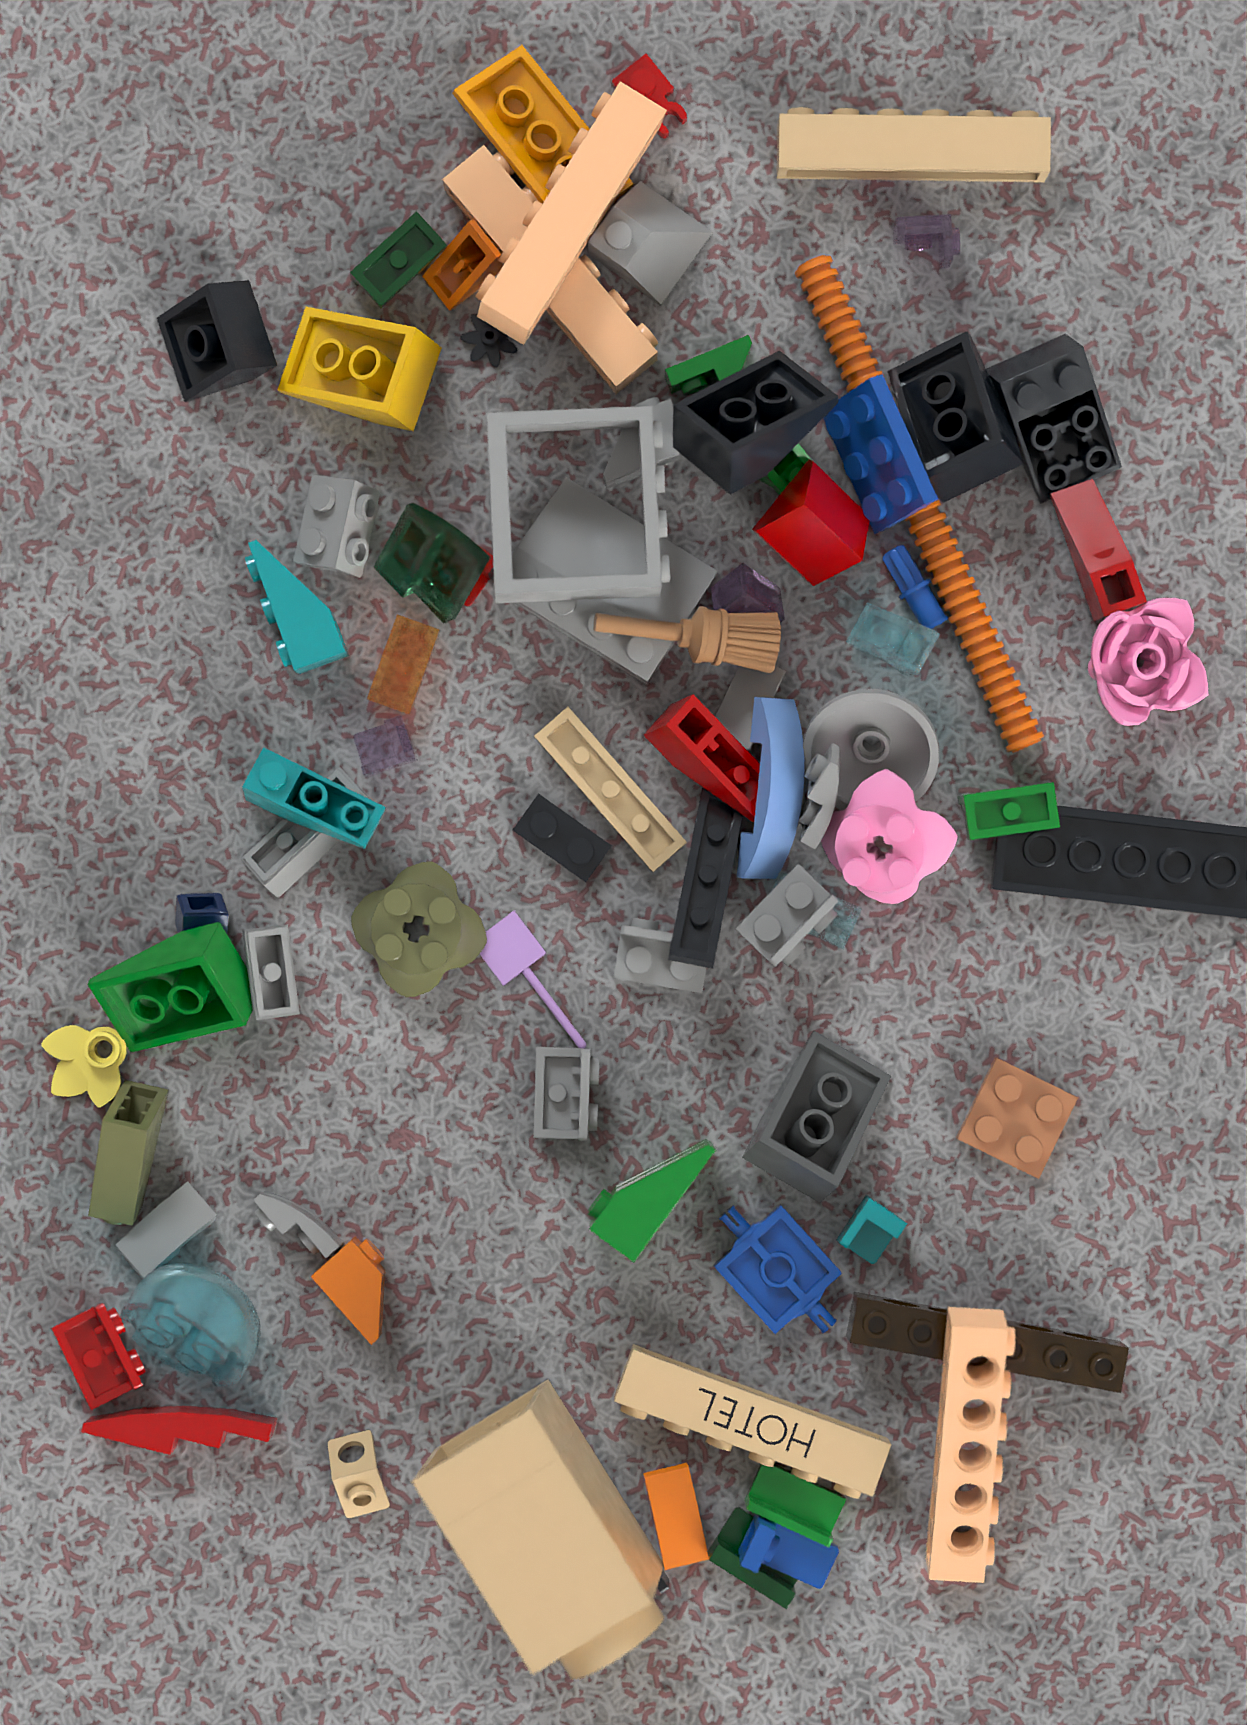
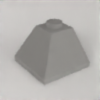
(648, 242)

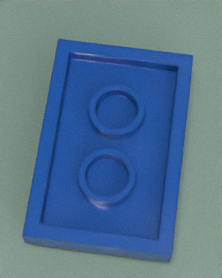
(879, 455)

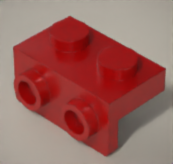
(98, 1355)

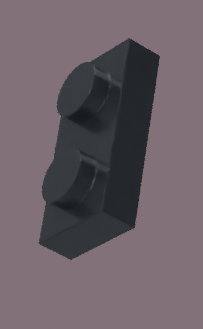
(562, 838)

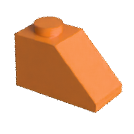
(356, 1285)

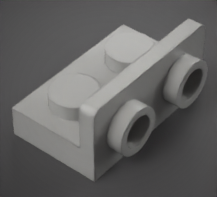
(788, 916)
(644, 959)

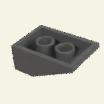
(817, 1118)

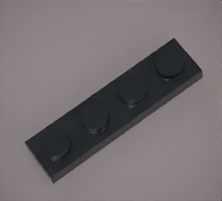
(706, 882)

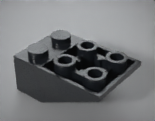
(1056, 415)

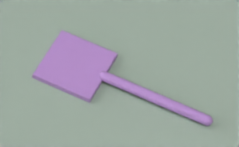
(510, 952)

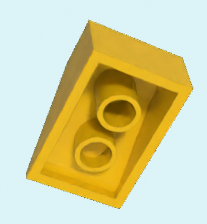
(360, 367)

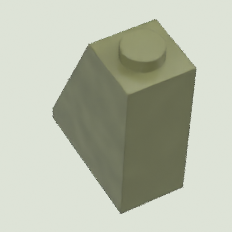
(126, 1152)

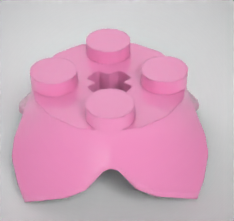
(1170, 674)
(887, 808)

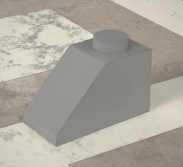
(625, 458)

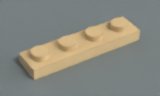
(610, 789)

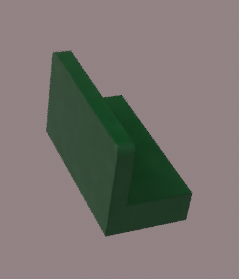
(398, 260)
(724, 1553)

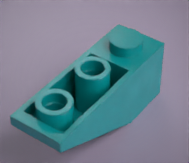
(305, 622)
(311, 799)

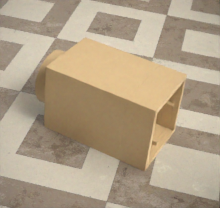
(545, 1535)

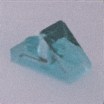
(893, 639)

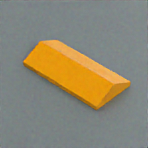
(524, 118)

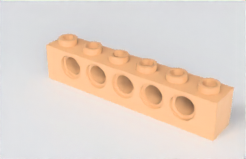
(967, 1336)

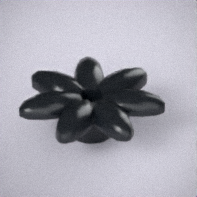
(485, 345)

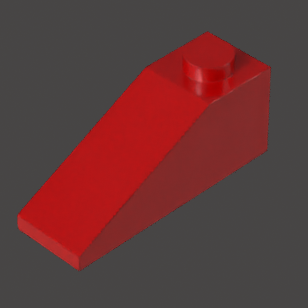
(707, 753)

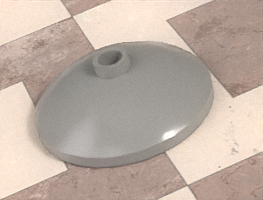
(905, 734)

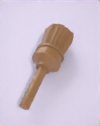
(709, 635)

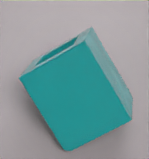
(870, 1230)

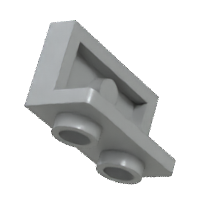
(337, 525)
(563, 1091)

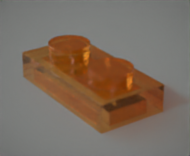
(403, 664)

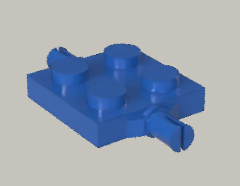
(777, 1269)

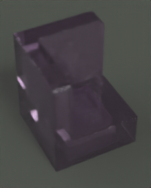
(747, 592)
(385, 747)

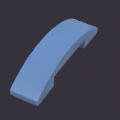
(779, 788)

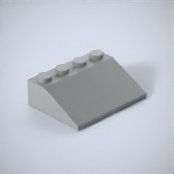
(590, 537)

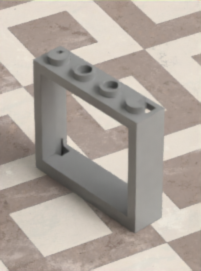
(654, 520)

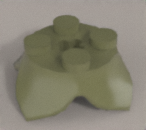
(453, 938)

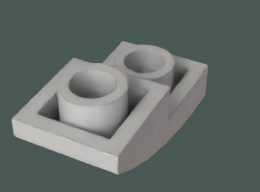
(822, 795)
(283, 1213)
(166, 1230)

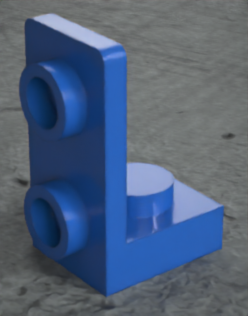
(786, 1552)

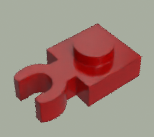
(650, 82)

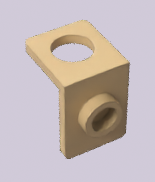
(357, 1482)

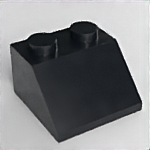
(216, 339)

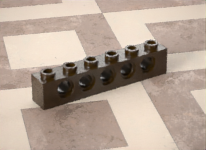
(1037, 1351)

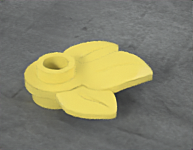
(82, 1066)

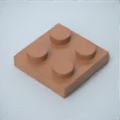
(1016, 1117)

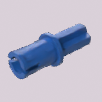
(914, 587)

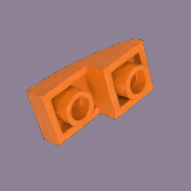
(676, 1516)

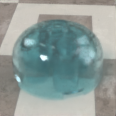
(204, 1309)

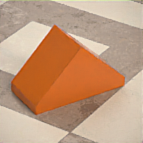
(463, 266)

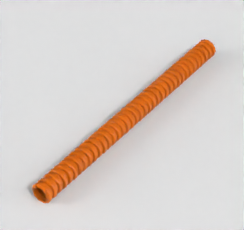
(927, 523)

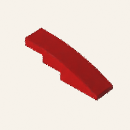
(162, 1427)

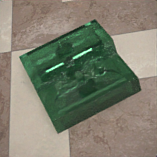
(432, 561)

